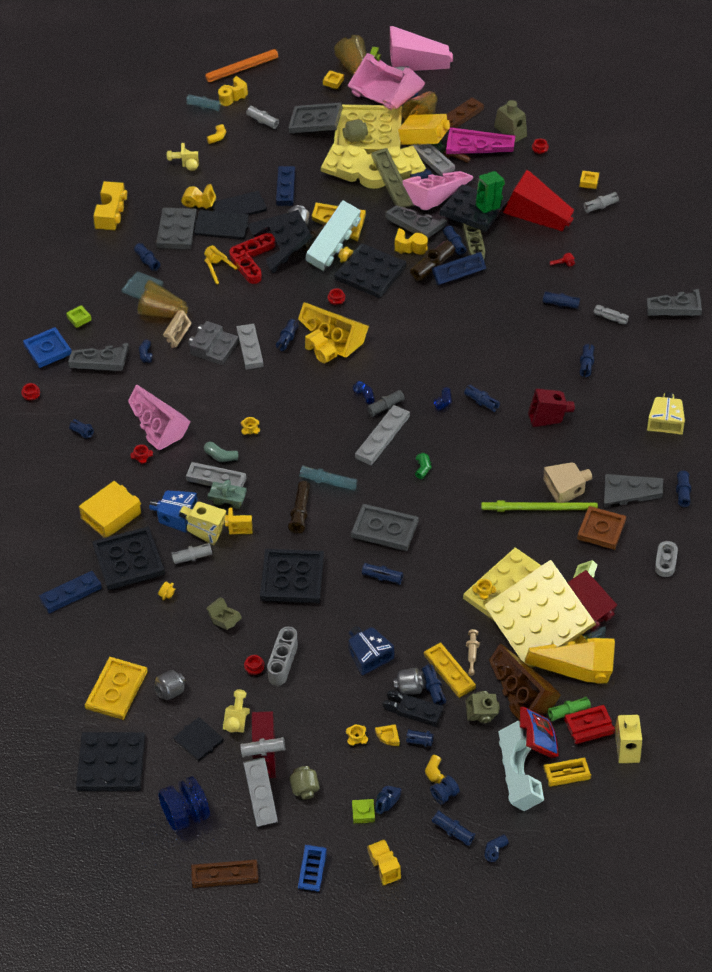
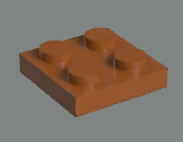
(601, 527)

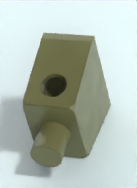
(511, 121)

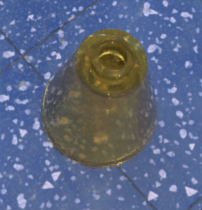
(351, 52)
(420, 105)
(160, 302)

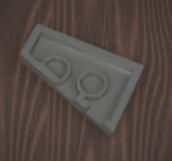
(629, 488)

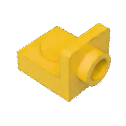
(238, 524)

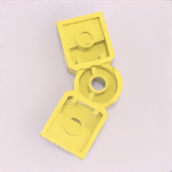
(356, 163)

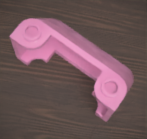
(384, 83)

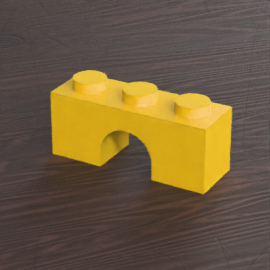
(108, 214)

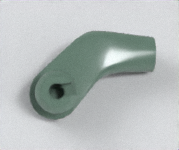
(219, 454)

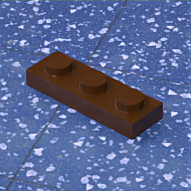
(464, 112)

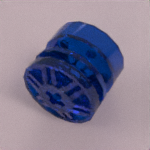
(187, 802)

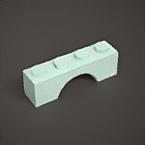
(523, 789)

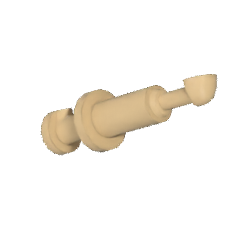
(472, 644)

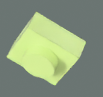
(590, 566)

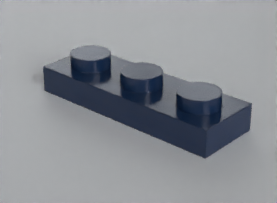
(285, 186)
(459, 268)
(70, 592)

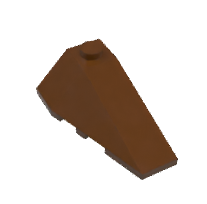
(522, 683)

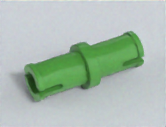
(568, 708)

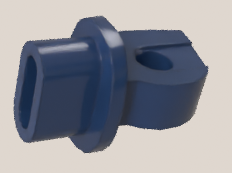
(387, 798)

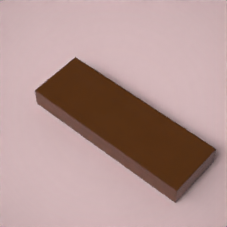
(224, 873)

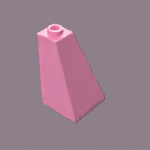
(417, 51)

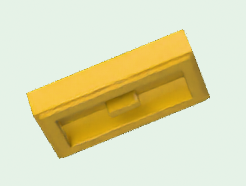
(567, 775)

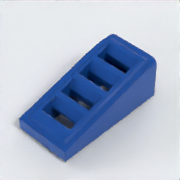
(312, 851)

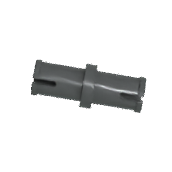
(385, 402)

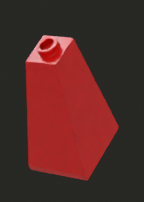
(538, 204)

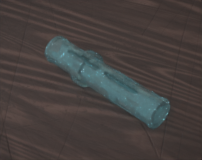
(328, 478)

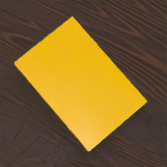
(116, 688)

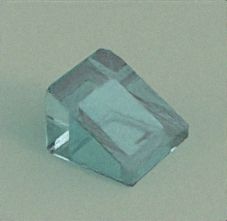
(598, 633)

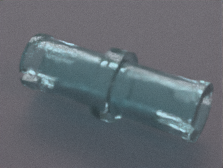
(203, 102)

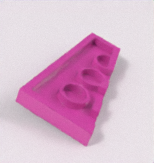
(471, 141)

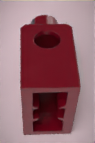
(548, 407)

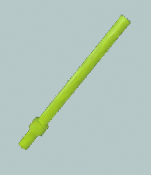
(501, 506)

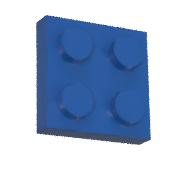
(47, 347)

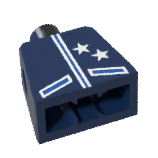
(369, 649)

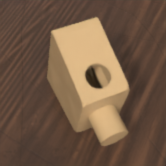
(566, 481)

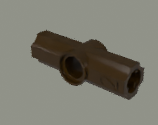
(432, 259)

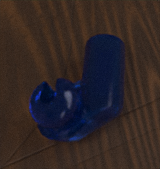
(364, 388)
(446, 399)

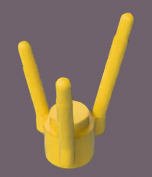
(213, 255)

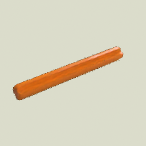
(241, 65)

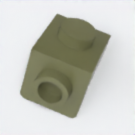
(223, 615)

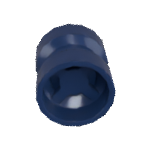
(445, 789)

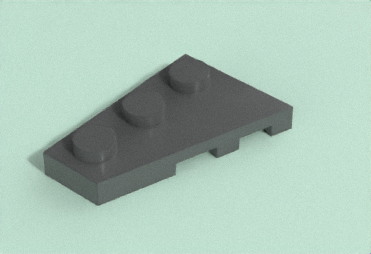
(413, 222)
(681, 304)
(104, 359)

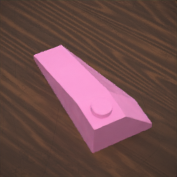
(434, 189)
(157, 418)

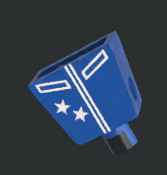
(170, 506)

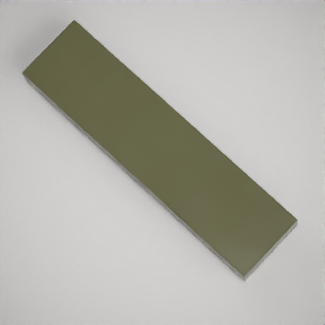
(391, 178)

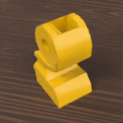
(228, 94)
(193, 196)
(416, 243)
(323, 349)
(388, 864)

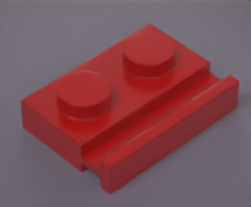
(589, 724)

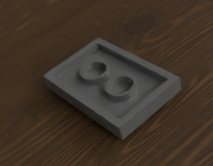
(315, 117)
(176, 228)
(385, 527)

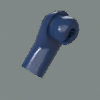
(143, 351)
(493, 846)

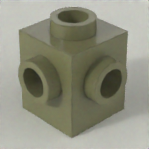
(482, 707)

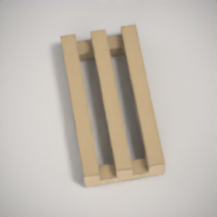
(175, 326)

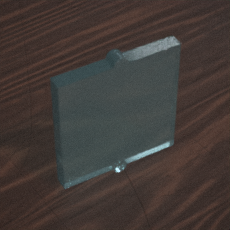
(136, 284)

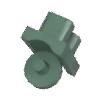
(227, 493)

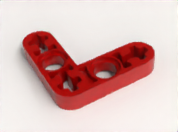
(242, 254)

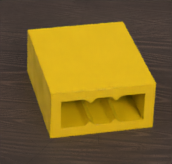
(423, 129)
(110, 509)

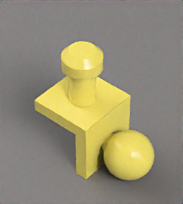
(189, 159)
(236, 715)

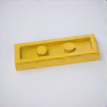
(449, 670)

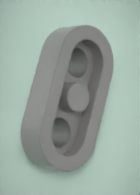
(666, 560)

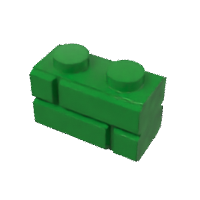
(489, 192)

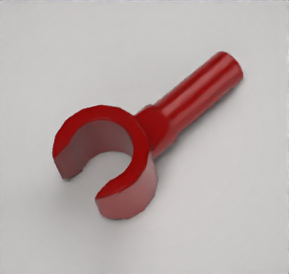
(568, 258)

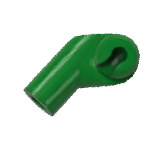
(425, 465)

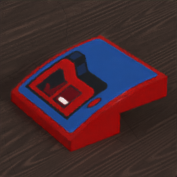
(540, 732)

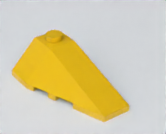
(341, 331)
(581, 661)

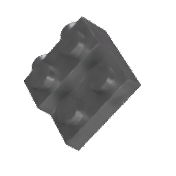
(212, 343)

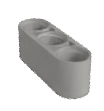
(282, 656)

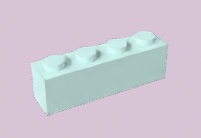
(333, 235)

